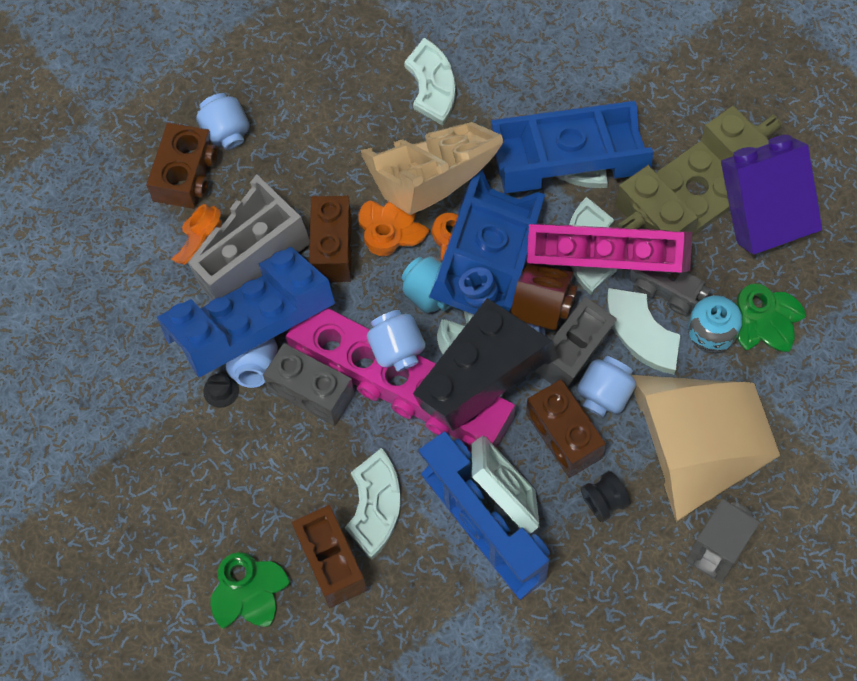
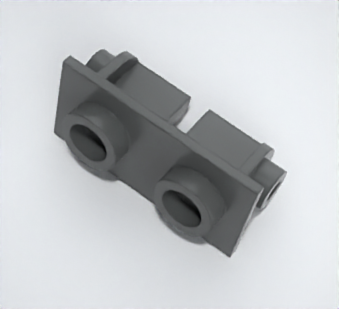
(680, 294)

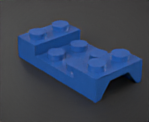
(569, 144)
(490, 235)
(249, 315)
(516, 558)

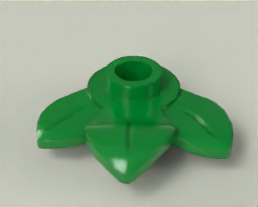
(772, 321)
(250, 596)

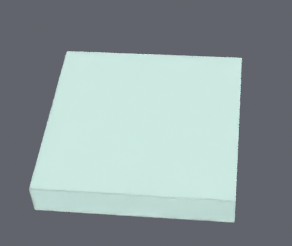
(504, 484)

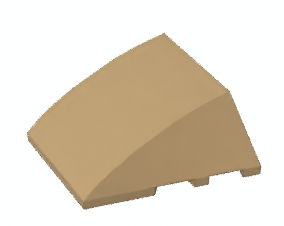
(433, 169)
(704, 435)

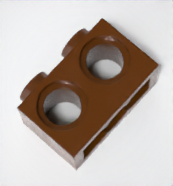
(175, 165)
(331, 237)
(543, 295)
(565, 428)
(329, 556)

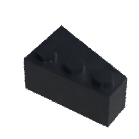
(481, 364)

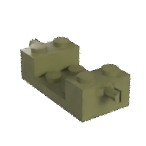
(662, 197)

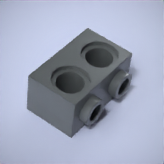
(577, 342)
(309, 384)
(722, 540)

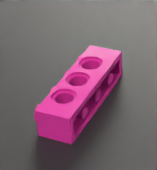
(610, 247)

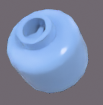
(224, 120)
(396, 340)
(250, 366)
(606, 386)

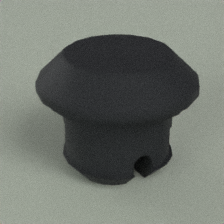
(220, 390)

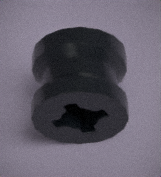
(605, 496)

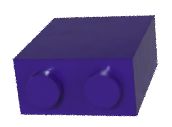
(771, 194)

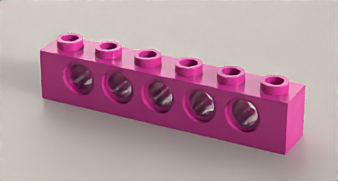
(373, 380)

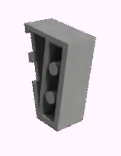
(249, 236)

